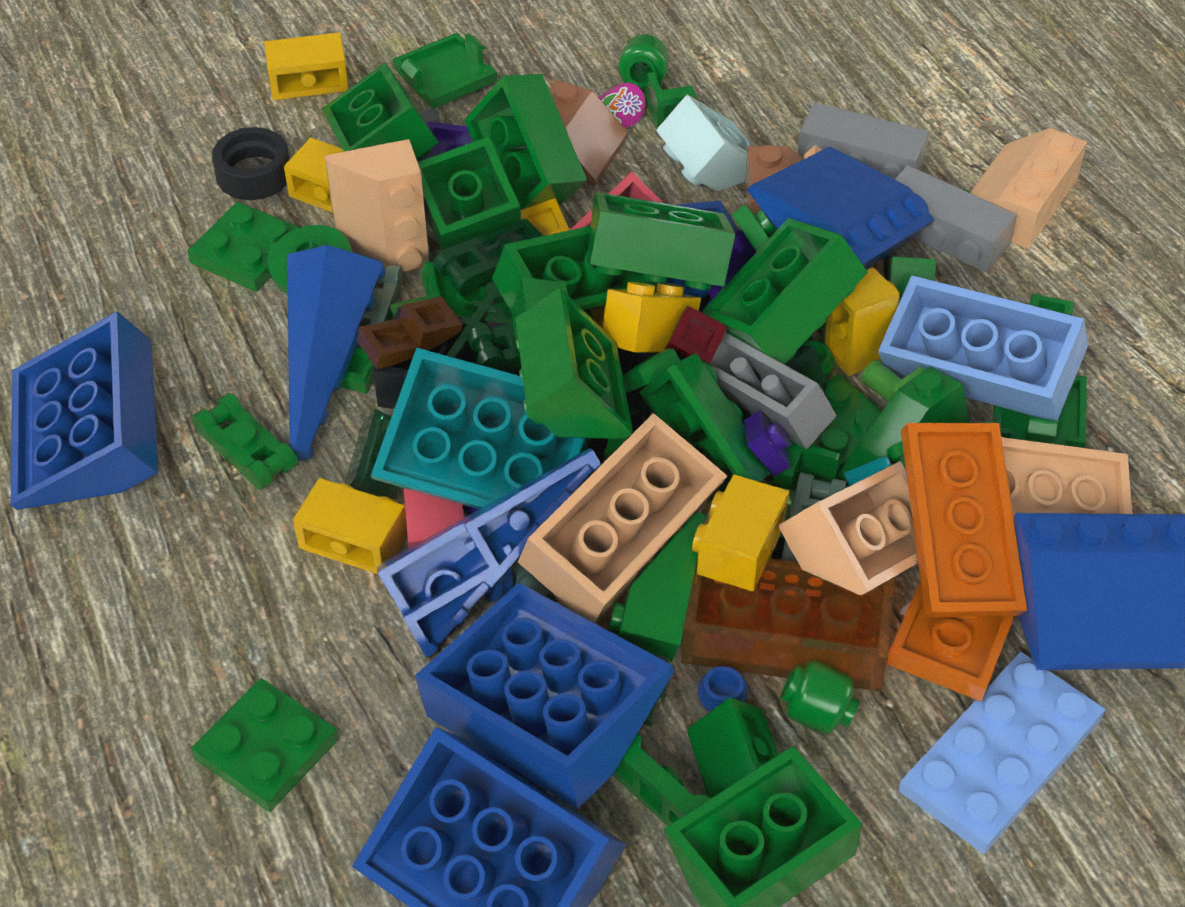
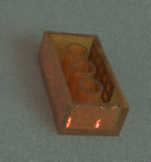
(789, 623)

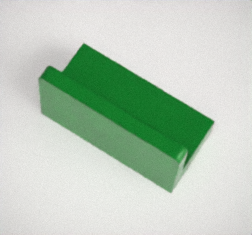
(730, 744)

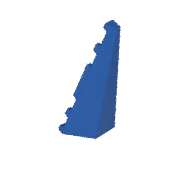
(325, 307)
(453, 569)

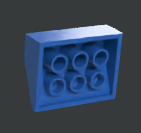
(846, 198)
(84, 417)
(1103, 590)
(544, 692)
(483, 837)

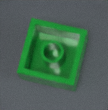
(467, 193)

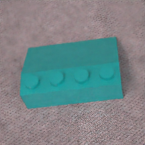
(465, 434)

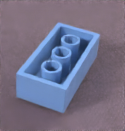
(990, 344)

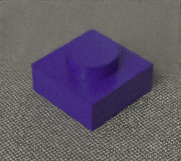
(768, 442)

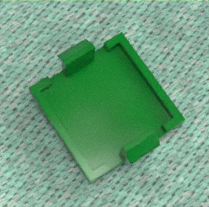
(446, 69)
(1067, 431)

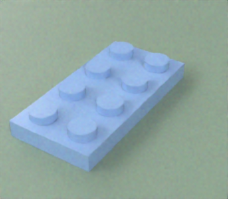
(1001, 752)

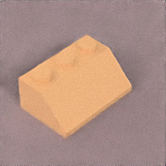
(1032, 179)
(380, 203)
(857, 533)

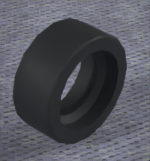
(245, 144)

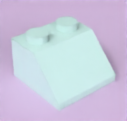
(705, 144)

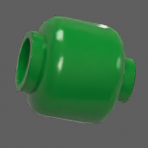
(641, 56)
(819, 697)

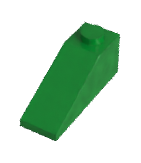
(925, 399)
(660, 596)

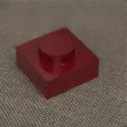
(696, 334)

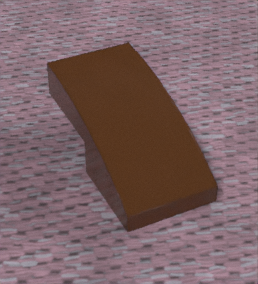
(420, 325)

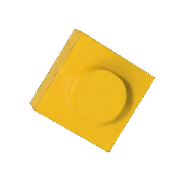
(546, 217)

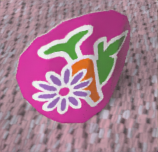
(625, 103)

